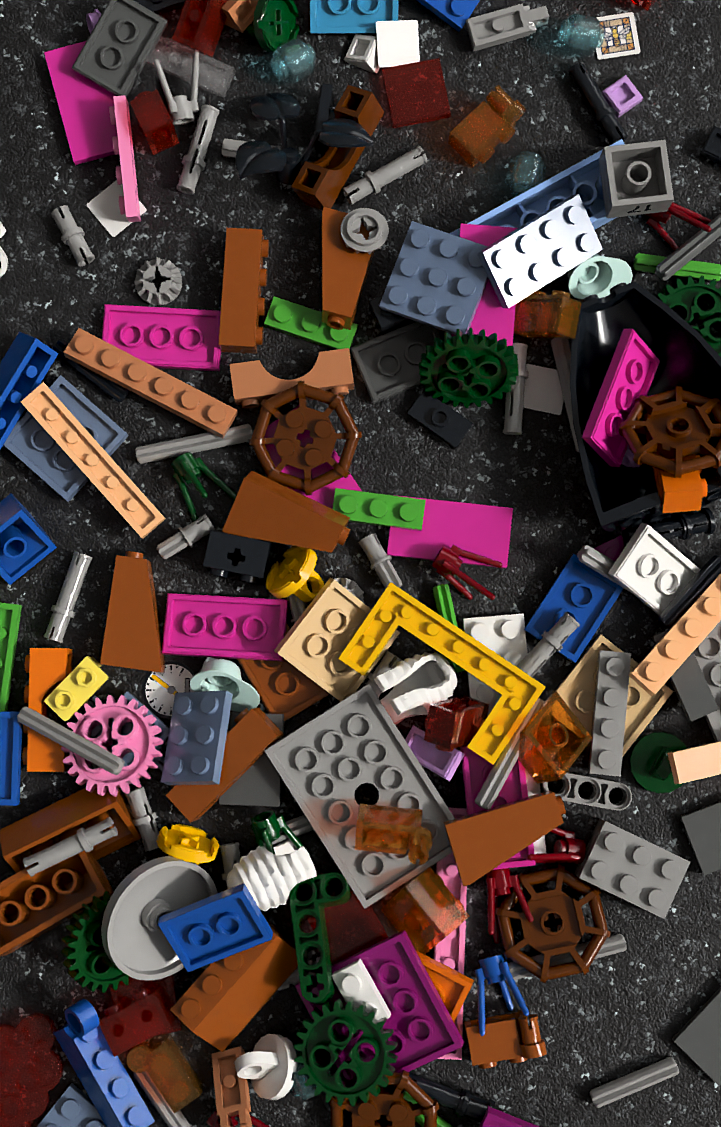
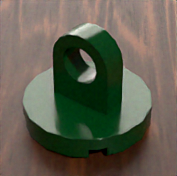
(274, 23)
(651, 763)

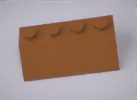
(63, 820)
(48, 899)
(236, 990)

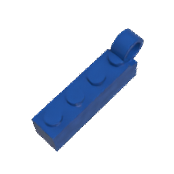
(99, 1070)

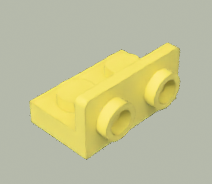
(76, 688)

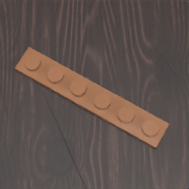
(150, 383)

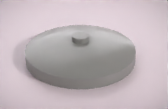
(133, 912)

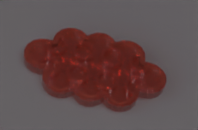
(27, 1069)

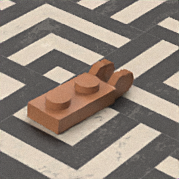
(230, 1090)

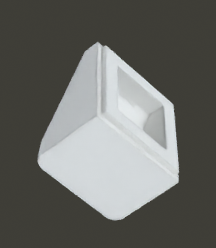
(363, 53)

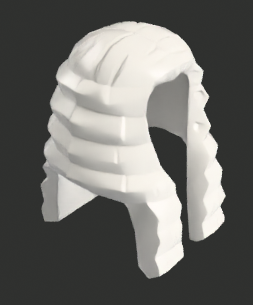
(416, 685)
(271, 875)

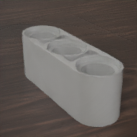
(600, 792)

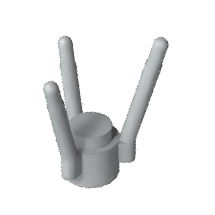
(179, 107)

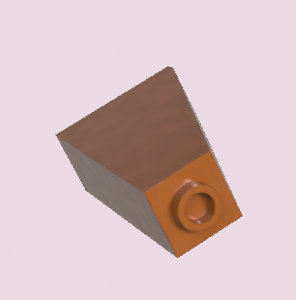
(342, 272)
(284, 516)
(132, 620)
(496, 834)

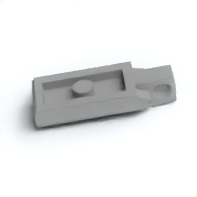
(505, 25)

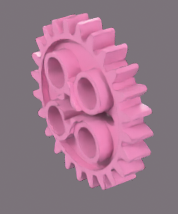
(139, 741)

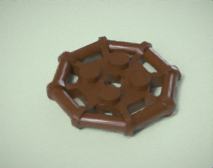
(668, 411)
(320, 429)
(567, 934)
(389, 1103)

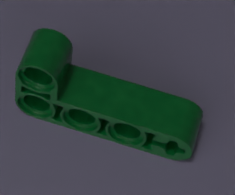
(318, 937)

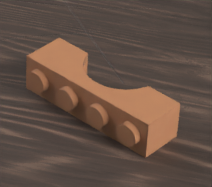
(253, 383)

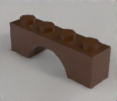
(322, 180)

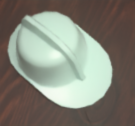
(598, 276)
(225, 675)

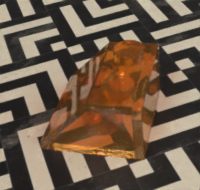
(552, 740)
(425, 911)

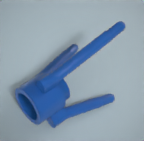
(496, 970)

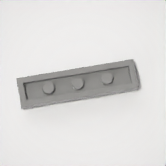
(609, 713)

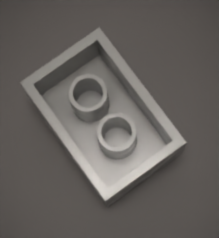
(632, 868)

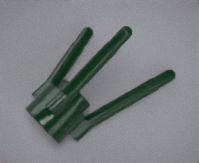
(188, 470)
(267, 828)

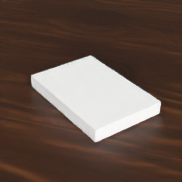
(652, 569)

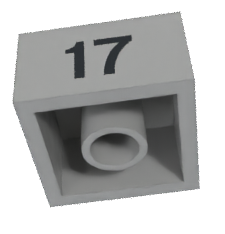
(636, 179)

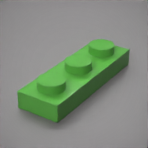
(307, 325)
(380, 509)

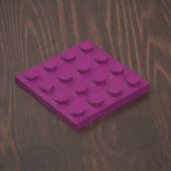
(417, 1011)

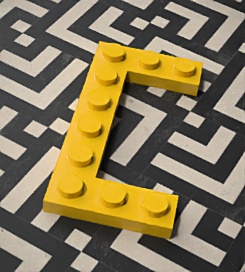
(400, 609)

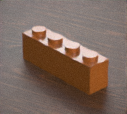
(242, 290)
(243, 747)

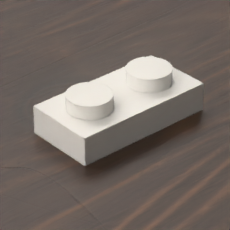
(357, 983)

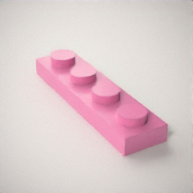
(124, 148)

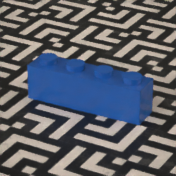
(20, 374)

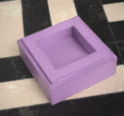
(622, 95)

